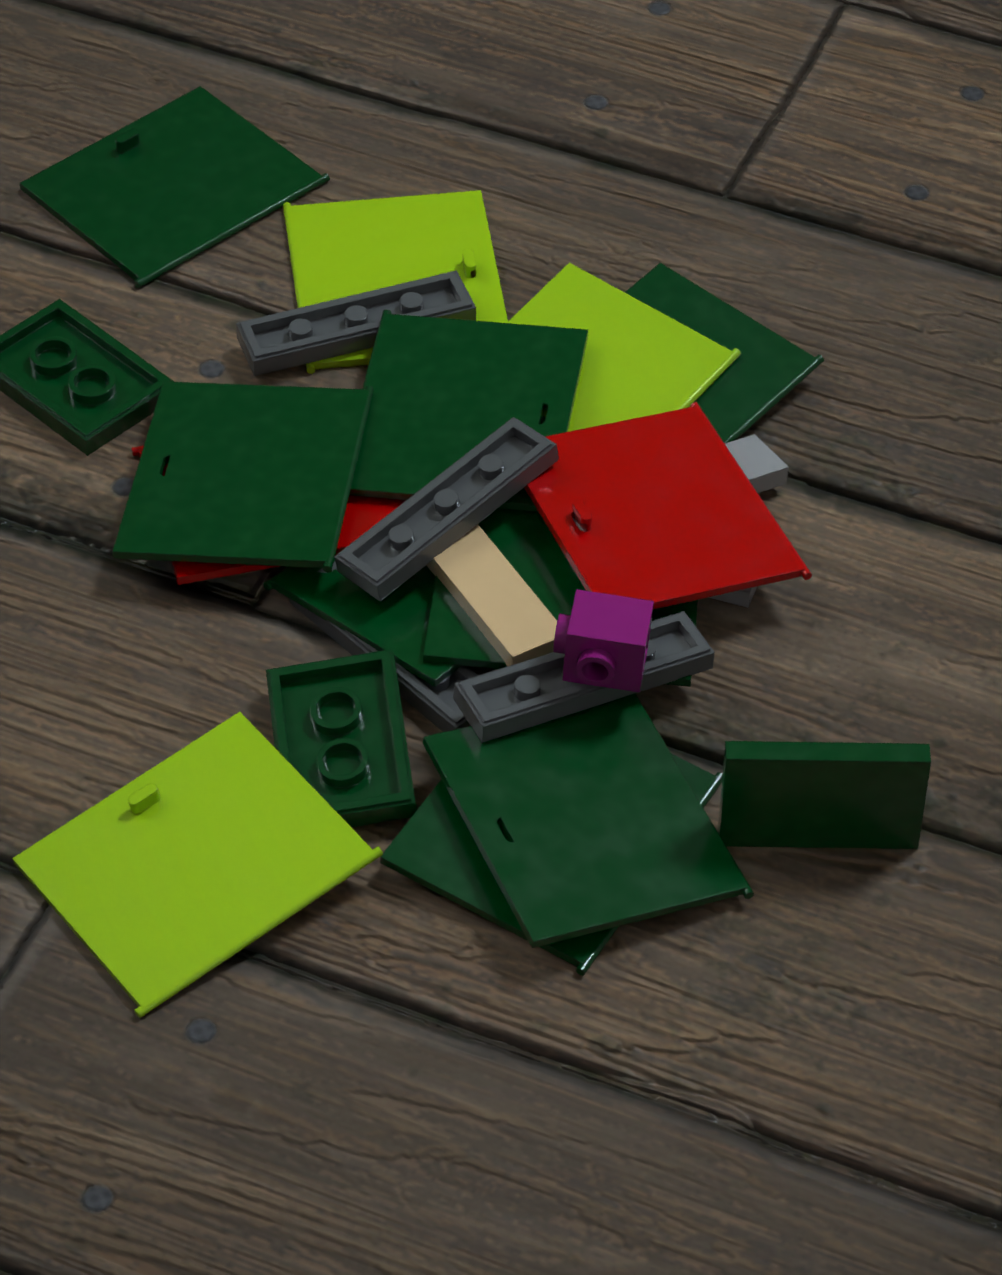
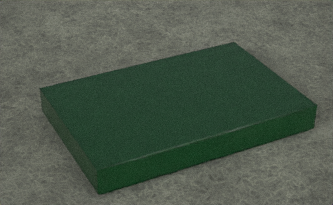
(76, 377)
(346, 734)
(823, 794)

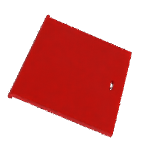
(660, 512)

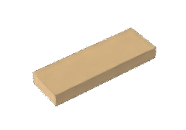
(496, 597)

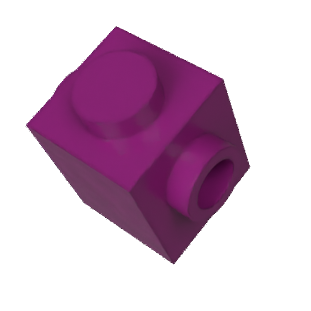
(605, 640)

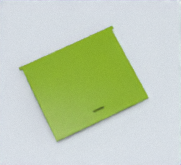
(389, 242)
(633, 355)
(193, 861)

